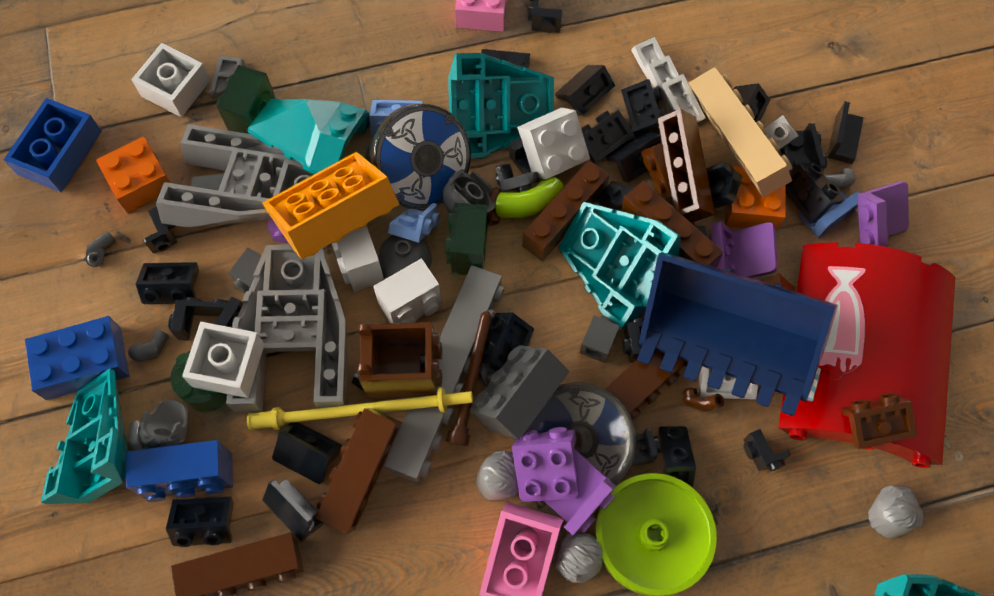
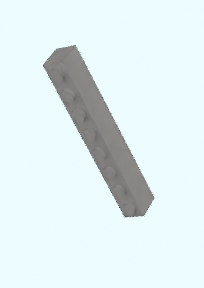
(422, 426)

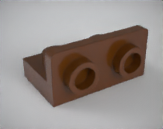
(880, 420)

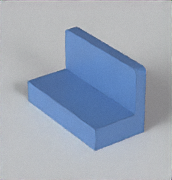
(833, 216)

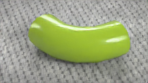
(528, 202)

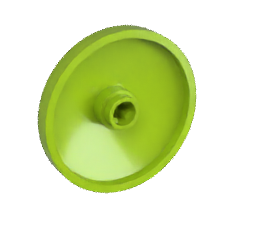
(656, 535)

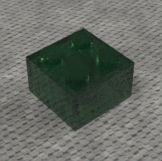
(244, 98)
(467, 237)

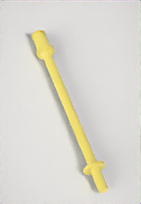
(278, 418)

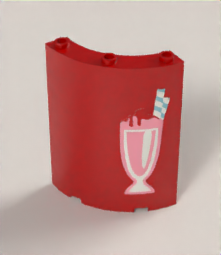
(884, 339)

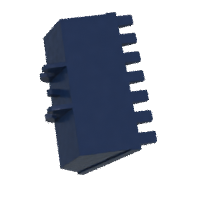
(735, 329)

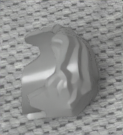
(165, 425)
(498, 476)
(895, 511)
(579, 557)

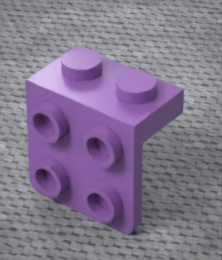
(883, 213)
(748, 250)
(546, 465)
(593, 493)

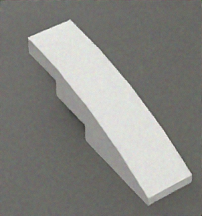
(662, 73)

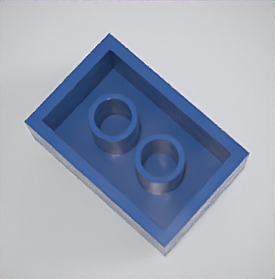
(53, 145)
(74, 356)
(179, 470)

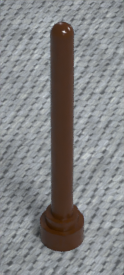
(459, 432)

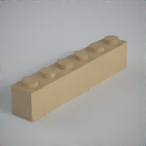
(740, 132)

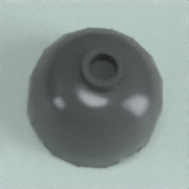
(467, 189)
(399, 253)

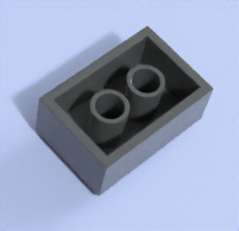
(519, 391)

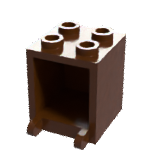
(392, 360)

